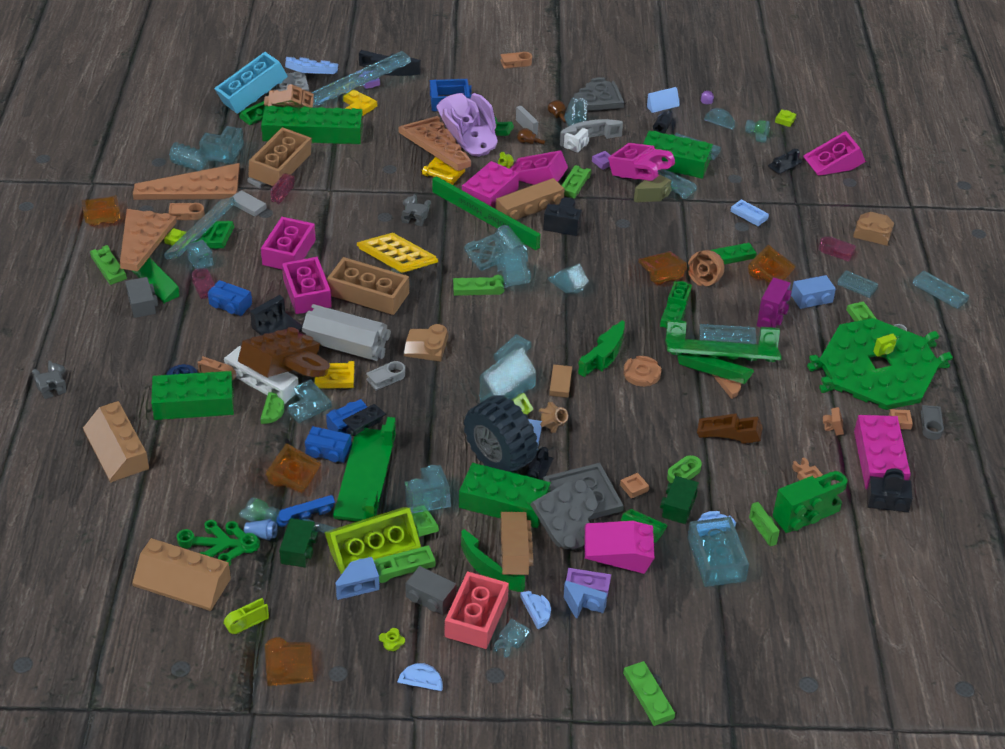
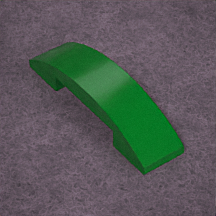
(487, 566)

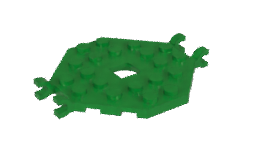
(891, 387)

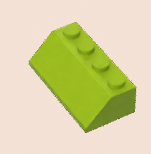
(373, 537)

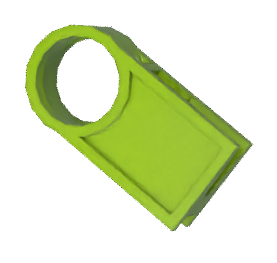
(247, 616)

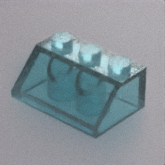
(508, 376)

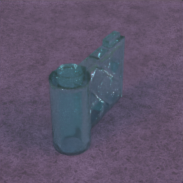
(504, 239)

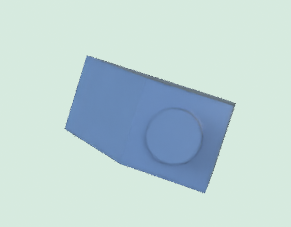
(358, 579)

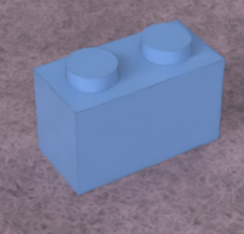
(813, 291)

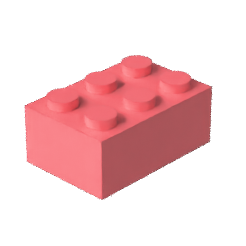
(476, 610)

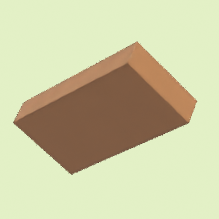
(560, 381)

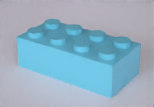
(251, 82)

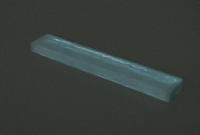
(199, 228)

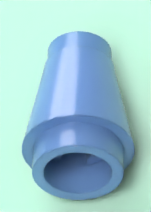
(262, 529)

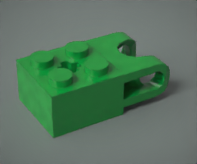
(808, 501)

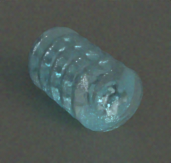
(188, 156)

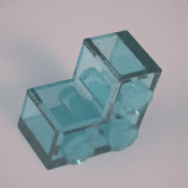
(224, 146)
(513, 267)
(429, 492)

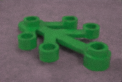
(245, 543)

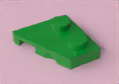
(218, 234)

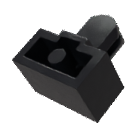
(563, 217)
(890, 491)

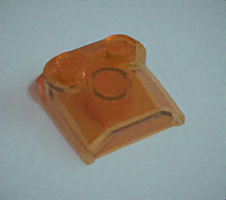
(101, 210)
(770, 264)
(664, 267)
(292, 469)
(288, 662)

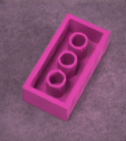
(880, 446)

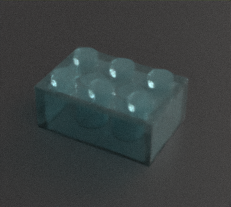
(718, 551)

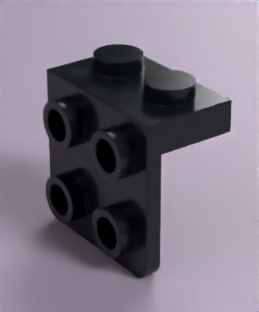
(272, 317)

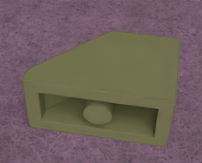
(653, 190)

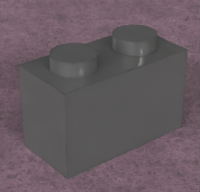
(141, 297)
(430, 590)

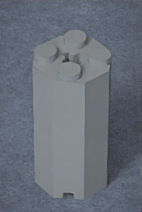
(346, 332)

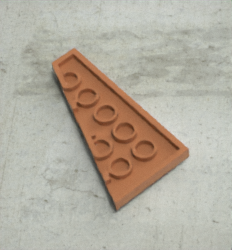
(436, 140)
(204, 184)
(142, 236)

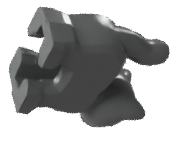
(415, 210)
(51, 380)

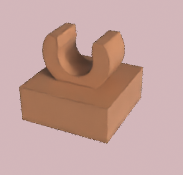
(834, 422)

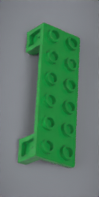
(766, 349)
(365, 473)

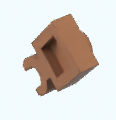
(804, 470)

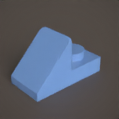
(582, 596)

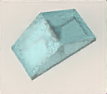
(576, 111)

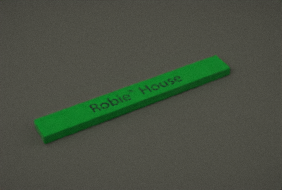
(484, 211)

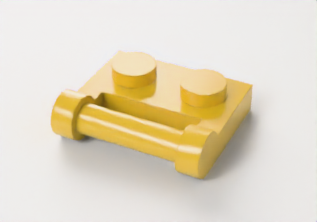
(442, 170)
(339, 376)

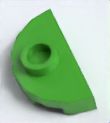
(272, 409)

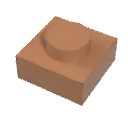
(904, 418)
(634, 485)

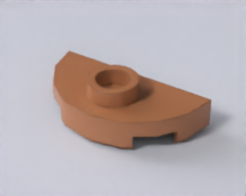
(731, 387)

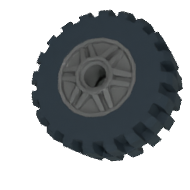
(500, 434)

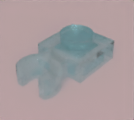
(512, 635)

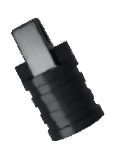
(663, 122)

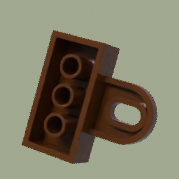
(282, 353)

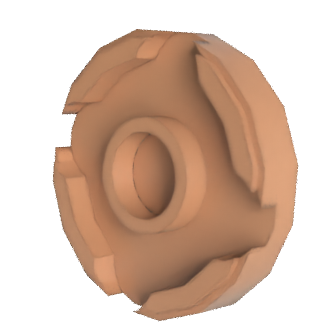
(642, 371)

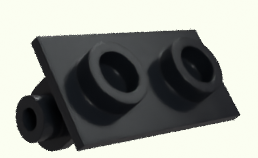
(786, 162)
(367, 417)
(540, 465)

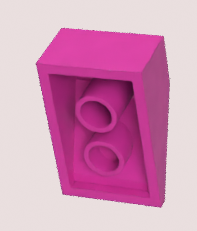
(835, 155)
(540, 167)
(620, 544)

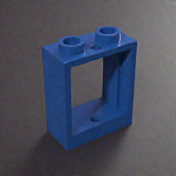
(448, 87)

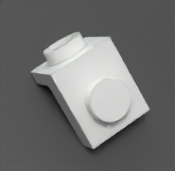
(576, 142)

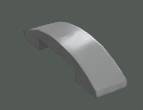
(595, 128)

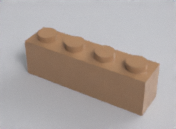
(530, 199)
(516, 543)

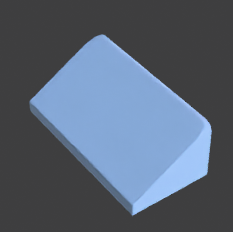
(663, 100)

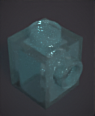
(199, 254)

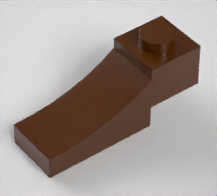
(730, 426)

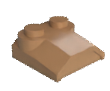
(874, 228)
(427, 343)

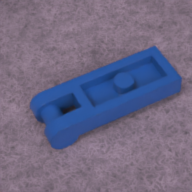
(304, 510)

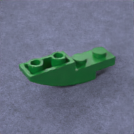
(676, 302)
(605, 352)

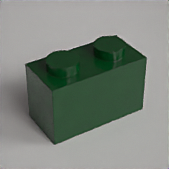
(679, 499)
(298, 543)

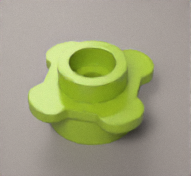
(505, 160)
(392, 639)

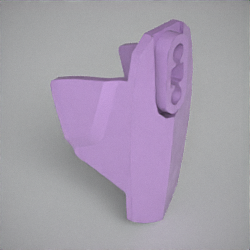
(468, 119)

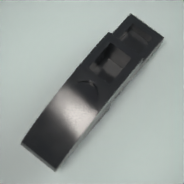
(368, 58)

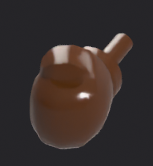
(558, 109)
(526, 135)

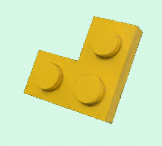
(359, 101)

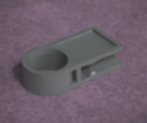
(931, 418)

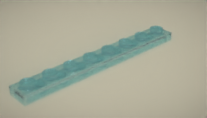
(360, 78)

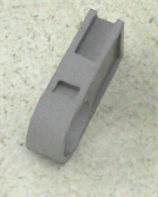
(383, 377)

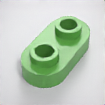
(683, 468)

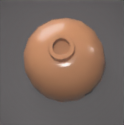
(706, 267)

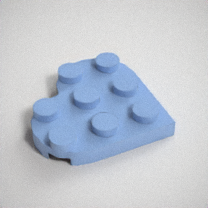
(305, 65)

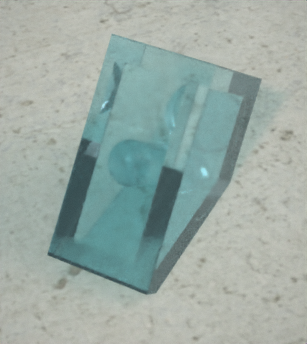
(570, 279)

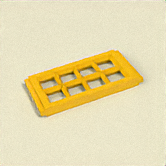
(377, 252)

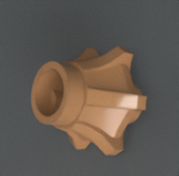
(553, 417)

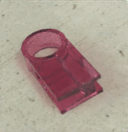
(282, 188)
(837, 249)
(202, 285)

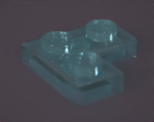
(312, 402)

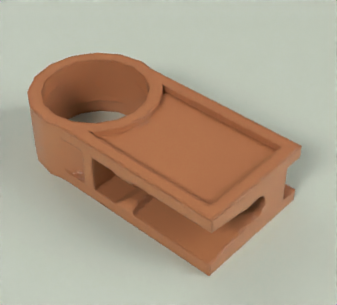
(518, 59)
(184, 211)
(210, 365)

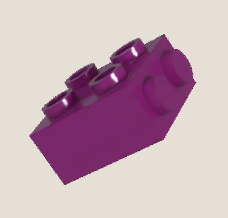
(774, 303)

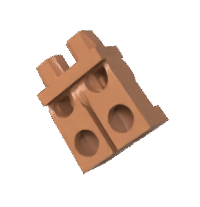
(291, 97)

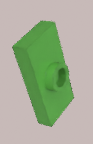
(424, 523)
(764, 524)

